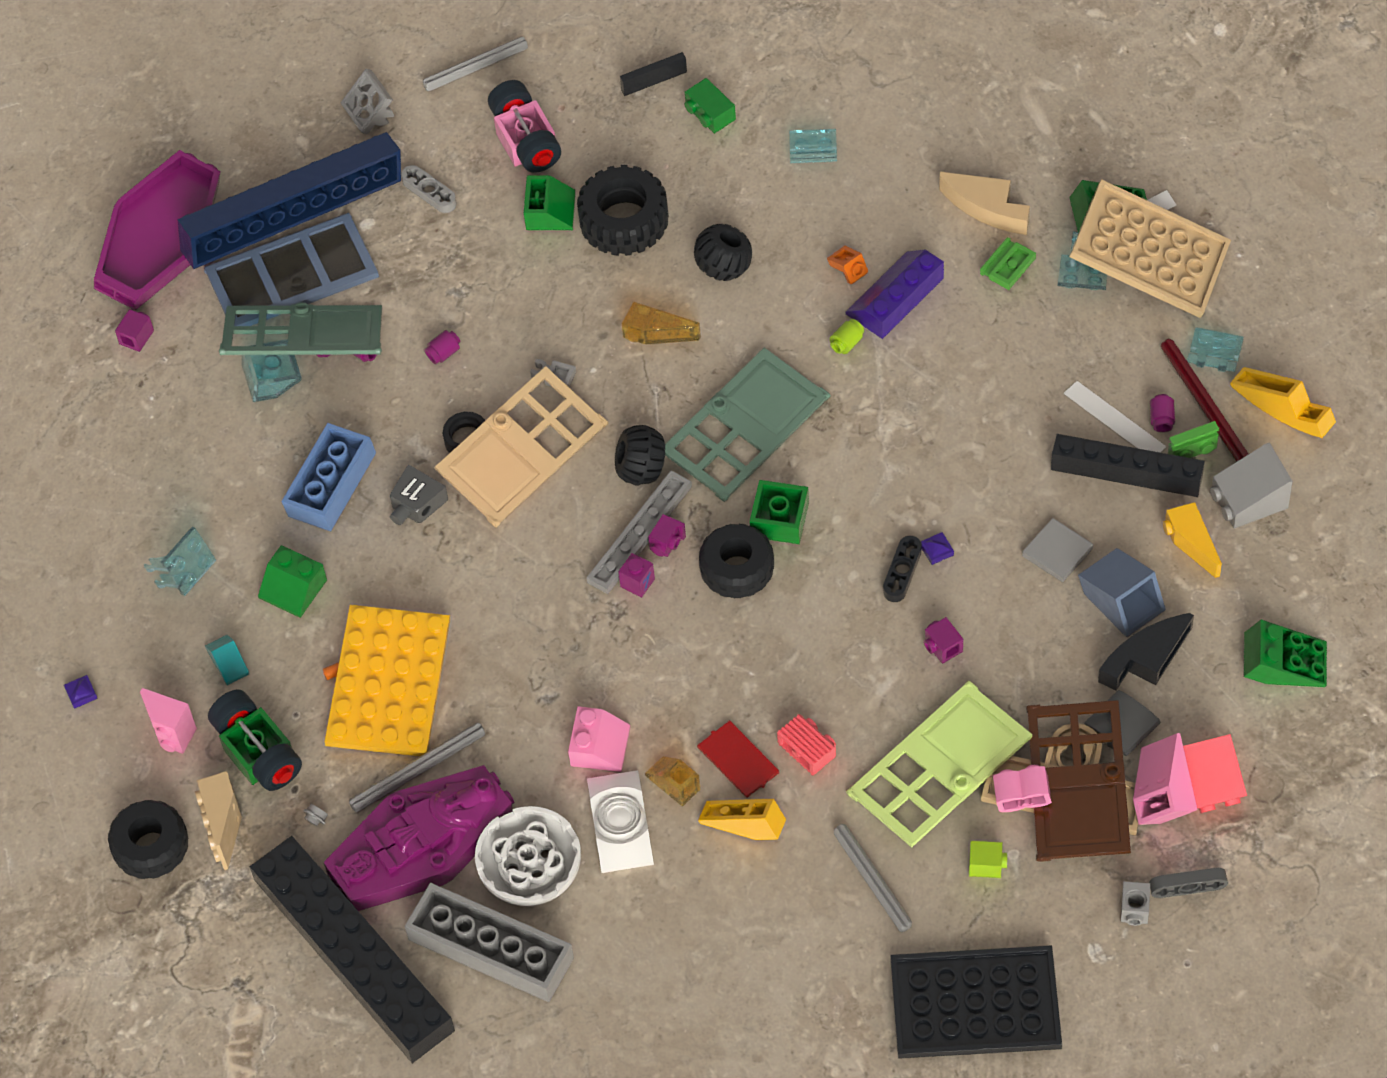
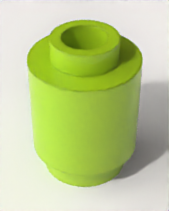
(846, 336)

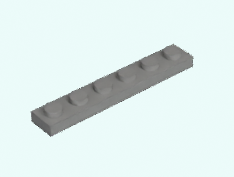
(636, 534)

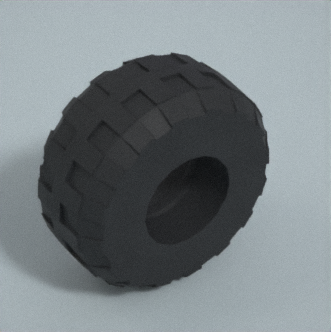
(737, 541)
(153, 859)

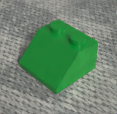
(291, 581)

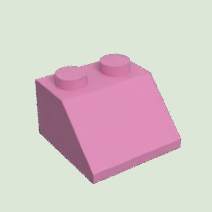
(170, 720)
(598, 740)

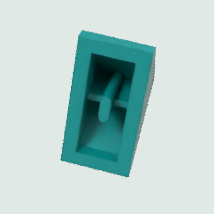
(227, 659)

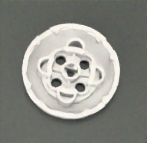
(533, 831)

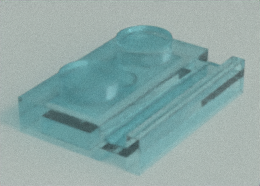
(813, 146)

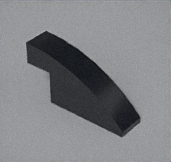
(1147, 652)

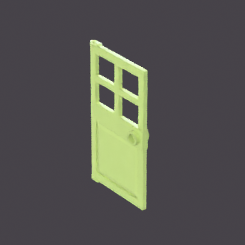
(955, 746)

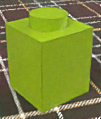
(986, 859)

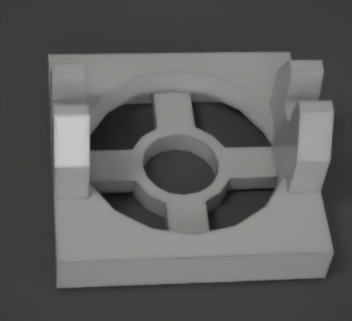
(365, 88)

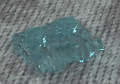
(1218, 345)

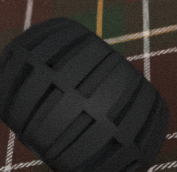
(722, 252)
(639, 455)

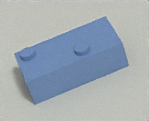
(329, 477)

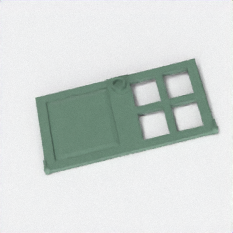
(310, 330)
(761, 406)

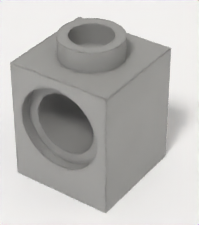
(1135, 893)

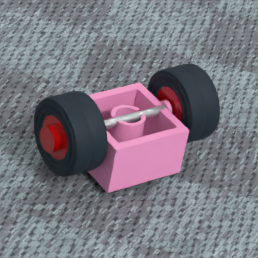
(523, 127)

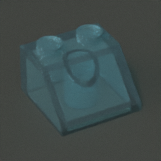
(270, 374)

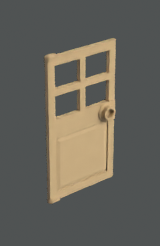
(504, 463)

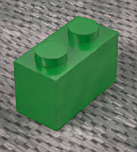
(709, 105)

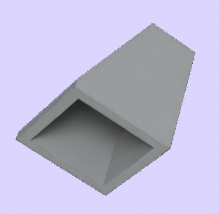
(1252, 487)

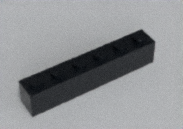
(1127, 465)

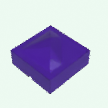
(937, 548)
(80, 691)

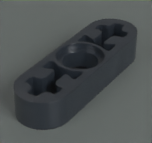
(903, 578)

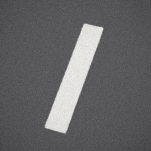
(1113, 418)

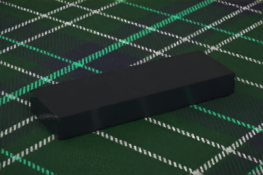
(653, 74)

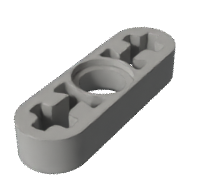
(430, 197)

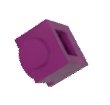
(666, 535)

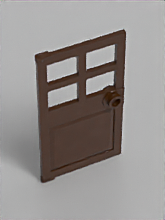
(1087, 800)

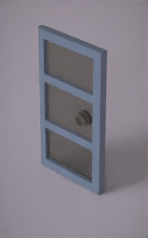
(293, 269)

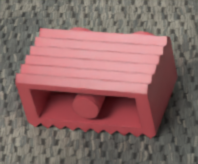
(807, 744)

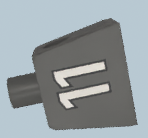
(416, 496)

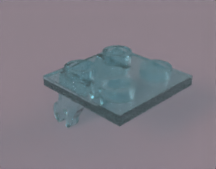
(1078, 275)
(184, 563)

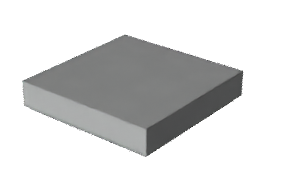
(1057, 550)

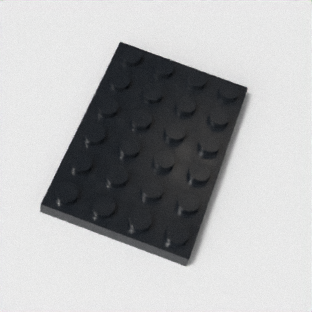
(975, 1002)

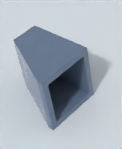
(1123, 591)

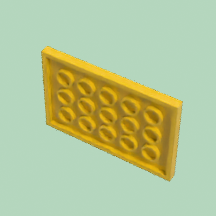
(387, 680)

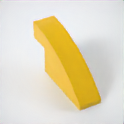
(1284, 400)

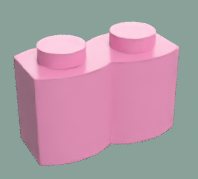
(1022, 788)

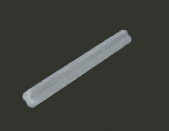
(475, 63)
(872, 878)

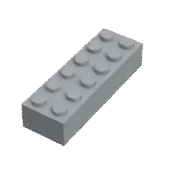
(489, 942)

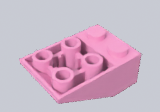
(1163, 783)

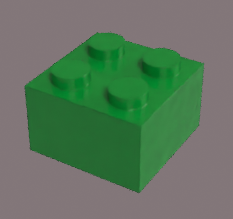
(780, 511)

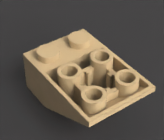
(219, 814)

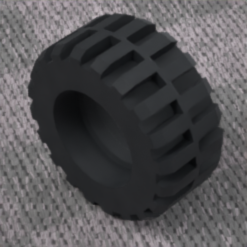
(616, 187)

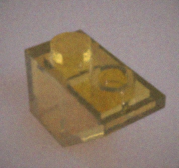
(675, 779)

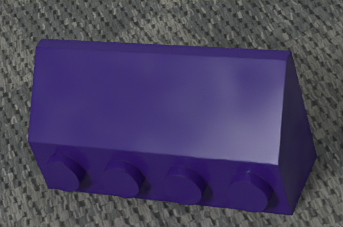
(898, 291)

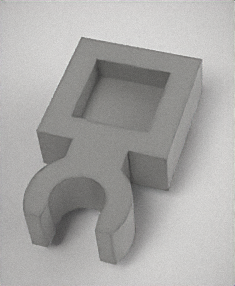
(561, 370)

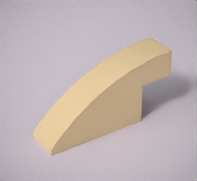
(985, 201)

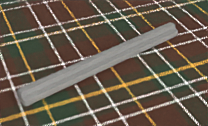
(416, 767)

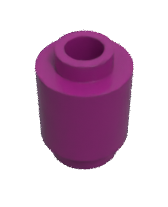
(442, 346)
(1162, 413)

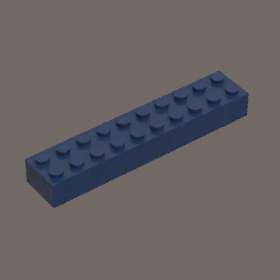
(289, 200)

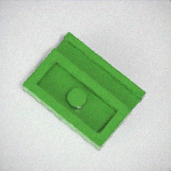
(1008, 263)
(1195, 441)

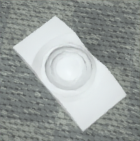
(620, 821)

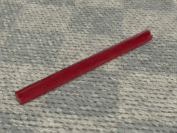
(1204, 399)

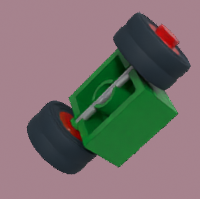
(254, 741)

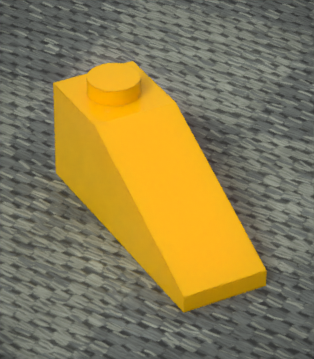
(1191, 536)
(748, 818)

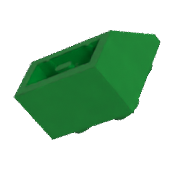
(548, 204)

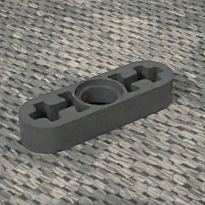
(1188, 882)

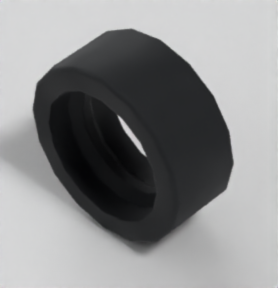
(458, 421)

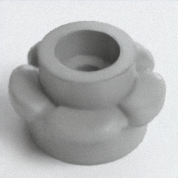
(315, 815)

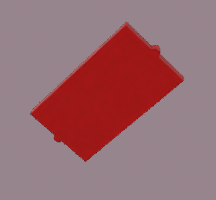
(738, 759)

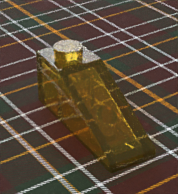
(655, 326)

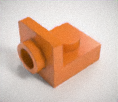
(849, 262)

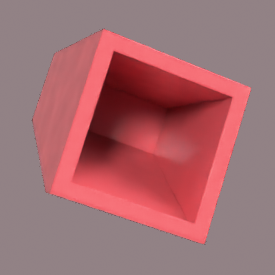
(1214, 773)

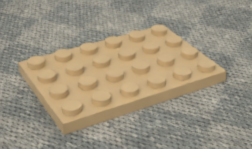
(1150, 248)

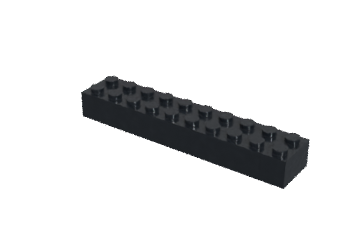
(352, 949)

